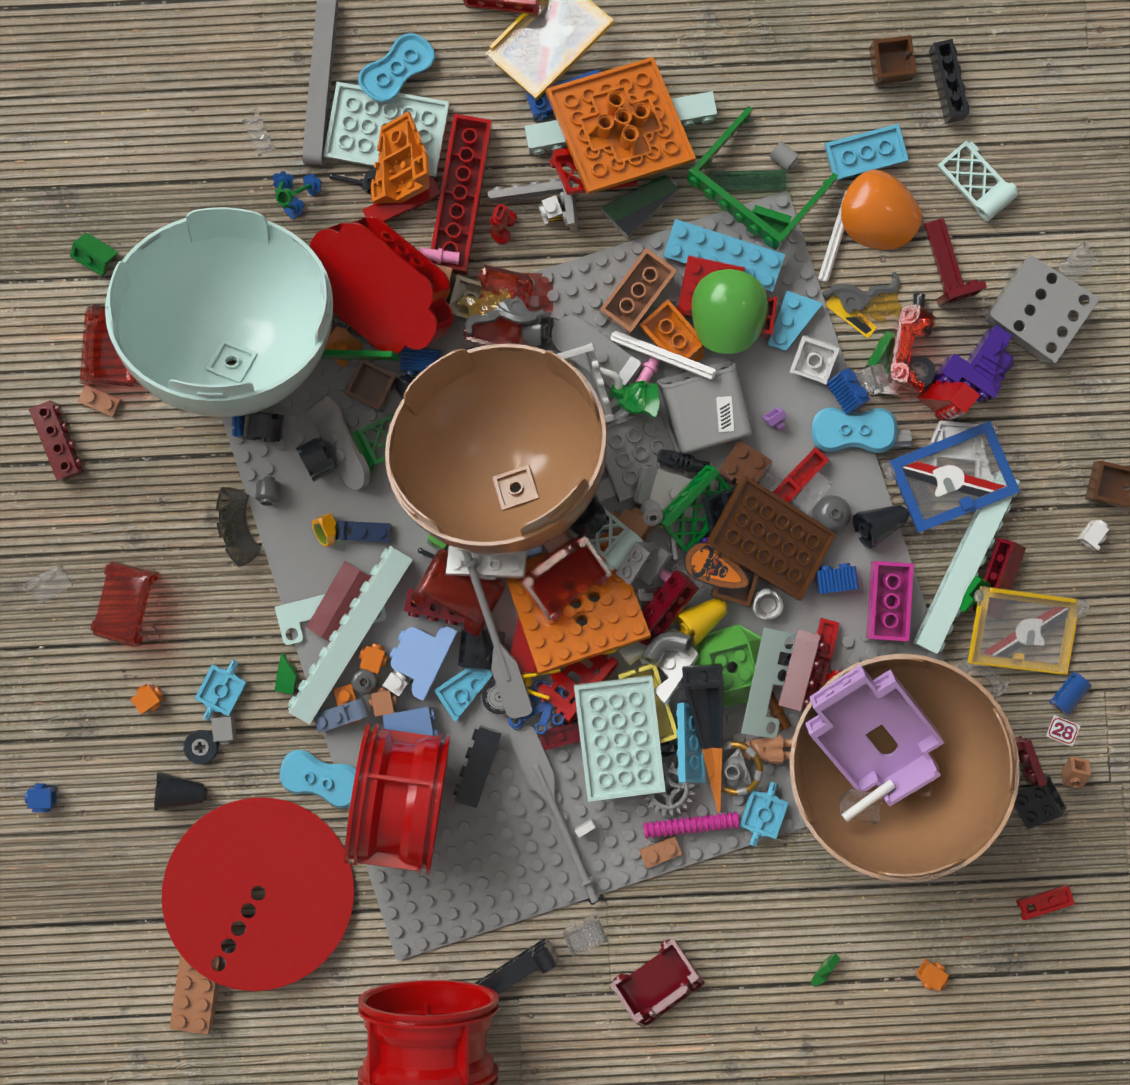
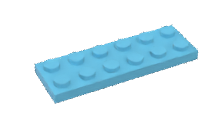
(704, 243)

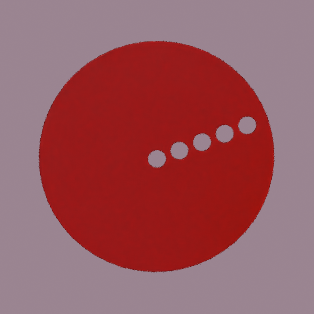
(247, 847)

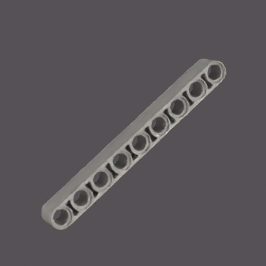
(320, 82)

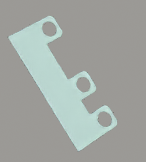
(764, 677)

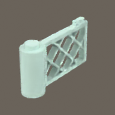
(997, 196)
(618, 545)

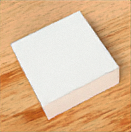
(585, 827)

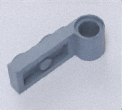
(341, 715)

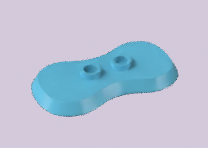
(386, 76)
(870, 430)
(307, 775)

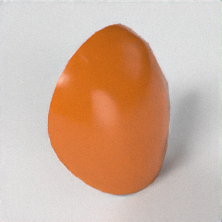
(880, 211)

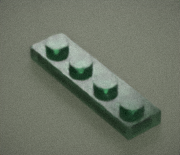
(750, 180)

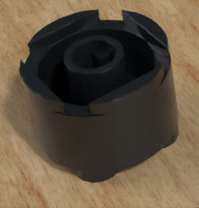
(264, 425)
(315, 459)
(591, 520)

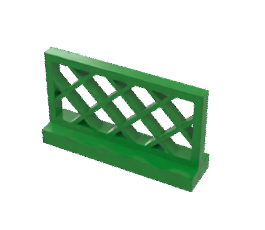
(684, 500)

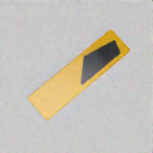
(865, 329)

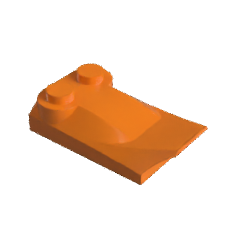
(673, 332)

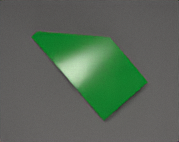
(968, 598)
(286, 676)
(825, 969)

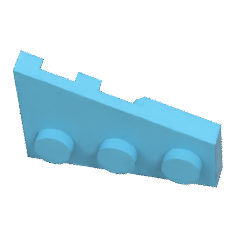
(791, 319)
(461, 690)

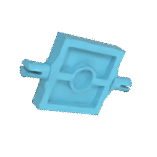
(220, 690)
(763, 814)

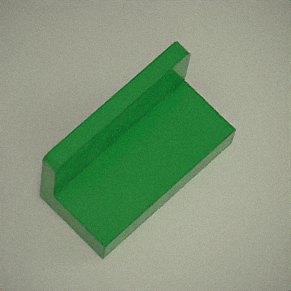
(775, 219)
(92, 253)
(881, 351)

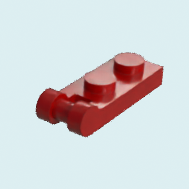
(1045, 902)

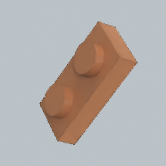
(99, 401)
(660, 851)

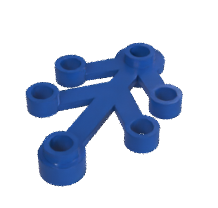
(543, 707)

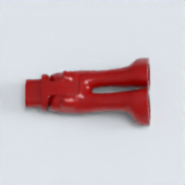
(502, 218)

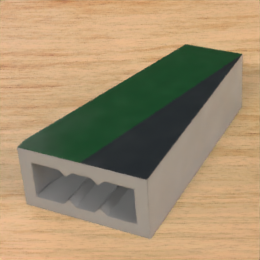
(638, 206)

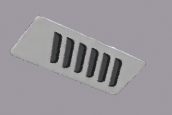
(725, 414)

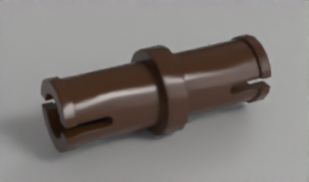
(778, 712)

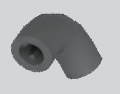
(664, 643)

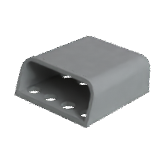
(1037, 306)
(693, 407)

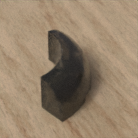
(234, 526)

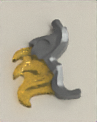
(868, 303)
(497, 306)

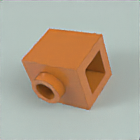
(373, 658)
(148, 698)
(932, 975)

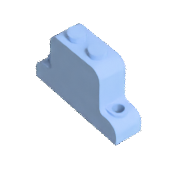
(421, 656)

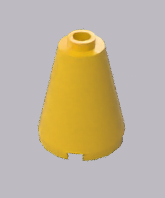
(701, 618)

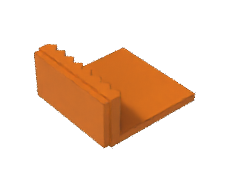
(342, 340)

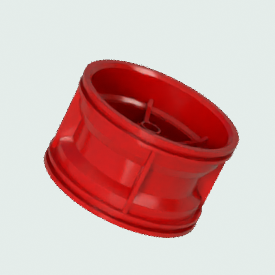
(396, 799)
(428, 1033)

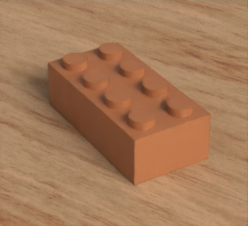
(638, 291)
(194, 999)

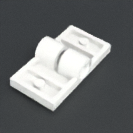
(488, 565)

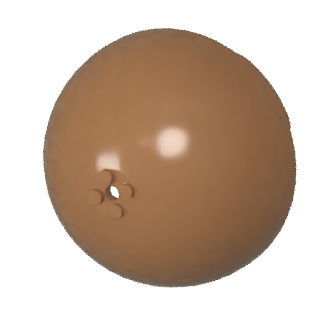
(494, 423)
(941, 822)

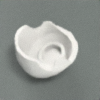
(766, 604)

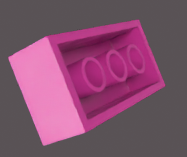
(889, 601)

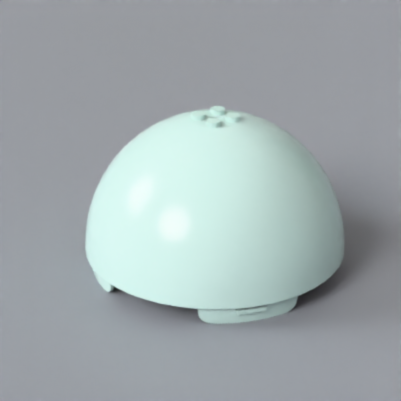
(218, 293)

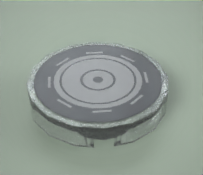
(491, 699)

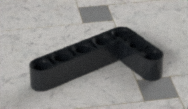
(538, 956)

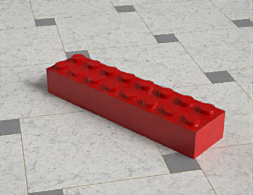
(462, 188)

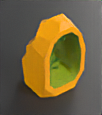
(325, 529)

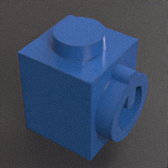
(41, 797)

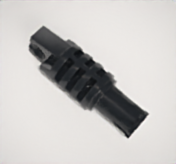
(680, 461)

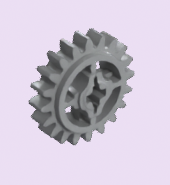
(670, 805)

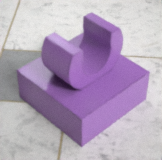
(774, 418)

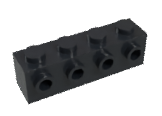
(949, 81)
(478, 766)

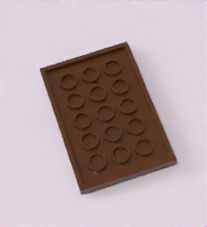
(771, 538)

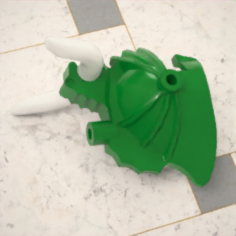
(636, 398)

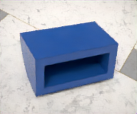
(1070, 693)

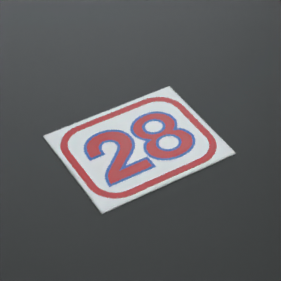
(1063, 730)

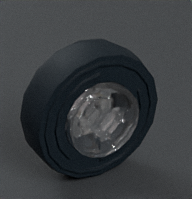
(924, 367)

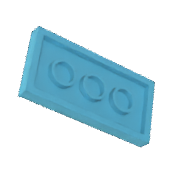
(866, 152)
(689, 752)

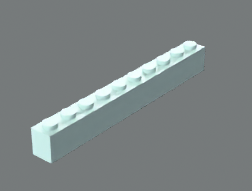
(689, 109)
(960, 574)
(349, 635)

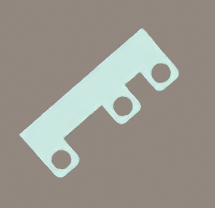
(292, 613)

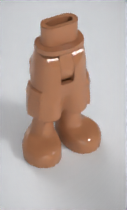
(770, 749)

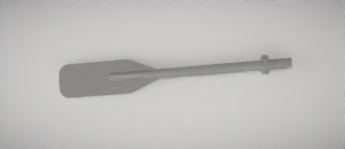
(504, 665)
(542, 780)

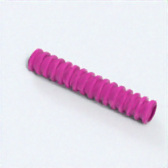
(691, 825)

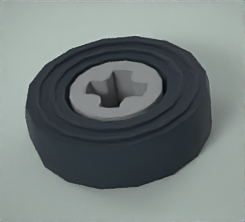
(193, 754)

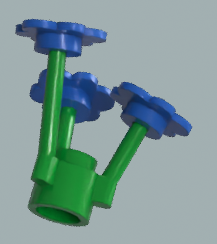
(286, 197)

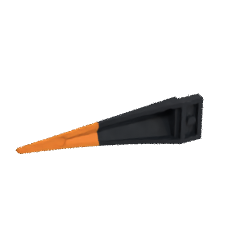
(706, 700)

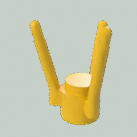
(528, 681)

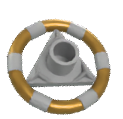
(736, 768)

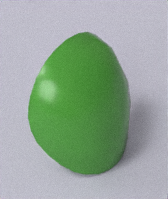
(729, 310)

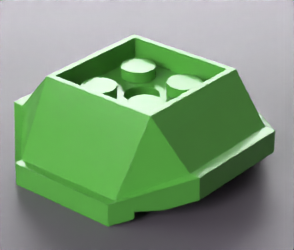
(732, 645)

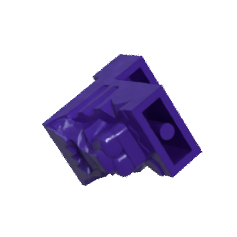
(983, 368)

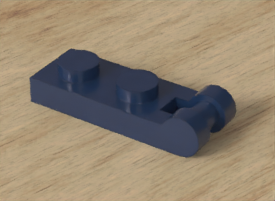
(364, 531)

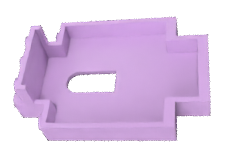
(859, 705)

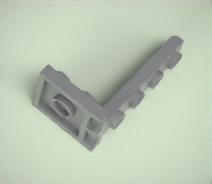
(536, 189)

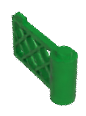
(364, 446)

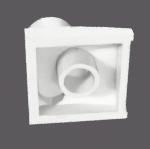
(814, 359)

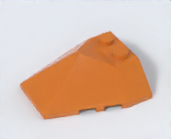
(401, 162)

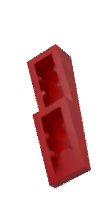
(391, 210)
(801, 474)
(829, 631)

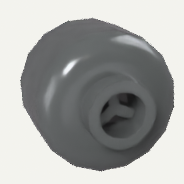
(268, 491)
(371, 685)

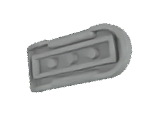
(573, 332)
(340, 443)
(663, 488)

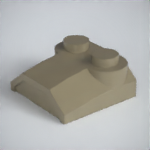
(462, 287)

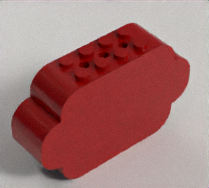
(384, 285)

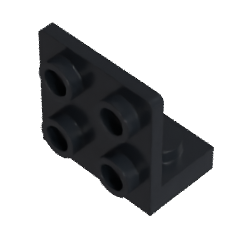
(477, 651)
(1039, 804)

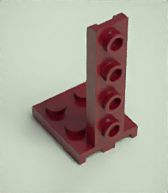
(947, 265)
(1027, 755)

